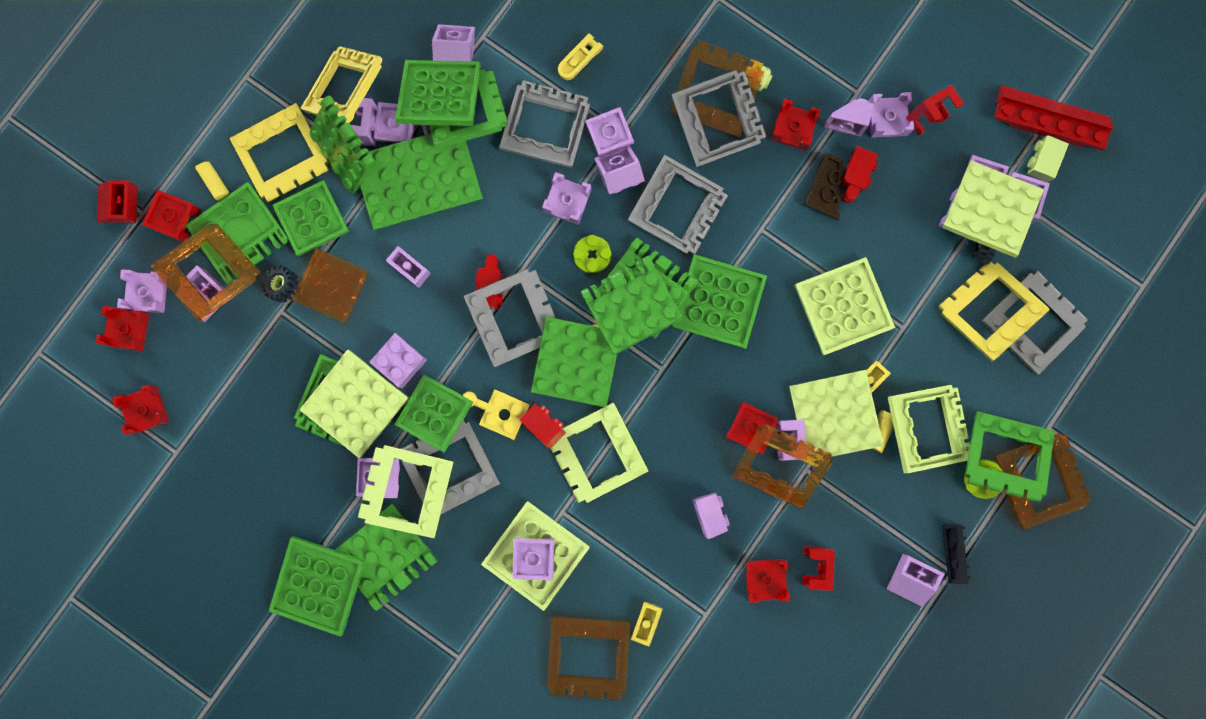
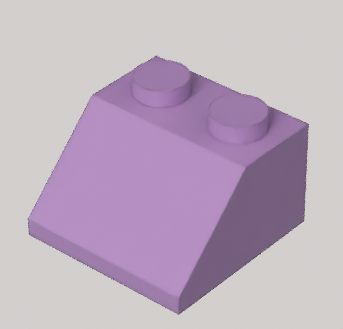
(453, 43)
(851, 118)
(619, 169)
(363, 469)
(710, 515)

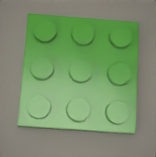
(311, 218)
(434, 413)

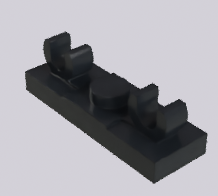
(955, 553)

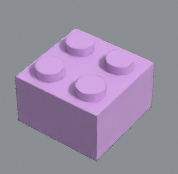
(398, 361)

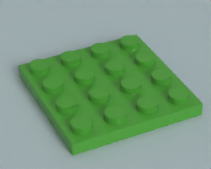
(438, 93)
(722, 302)
(574, 363)
(317, 586)

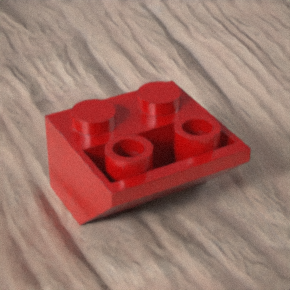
(117, 202)

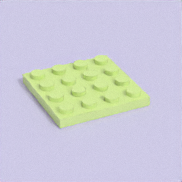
(993, 209)
(844, 306)
(354, 403)
(838, 413)
(535, 524)

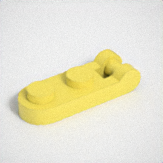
(579, 58)

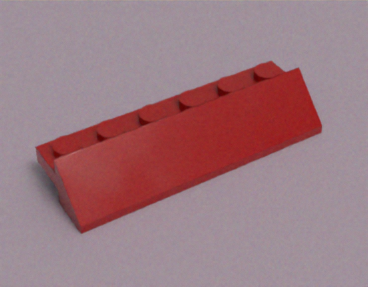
(1052, 118)

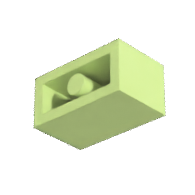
(1047, 158)

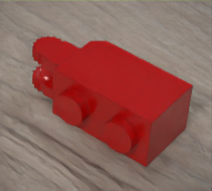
(858, 172)
(488, 276)

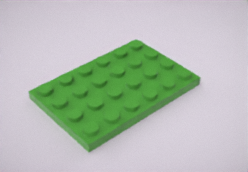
(418, 180)

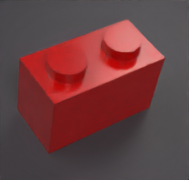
(542, 426)

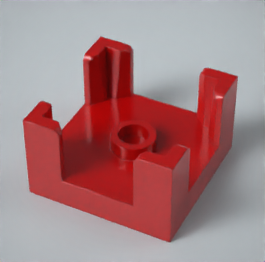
(934, 108)
(795, 126)
(170, 215)
(124, 329)
(141, 410)
(747, 423)
(825, 568)
(766, 580)

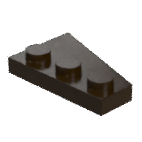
(825, 190)

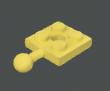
(491, 415)

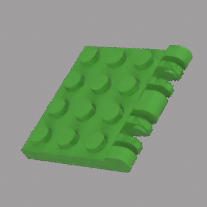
(340, 146)
(247, 224)
(662, 266)
(633, 308)
(386, 557)

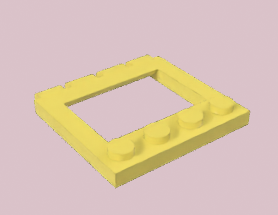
(350, 59)
(260, 133)
(1008, 332)

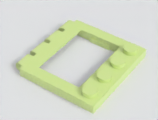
(622, 442)
(908, 442)
(433, 498)

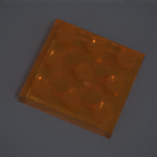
(330, 285)

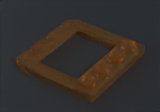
(709, 115)
(186, 291)
(785, 443)
(1071, 479)
(588, 628)

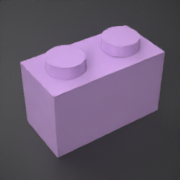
(408, 266)

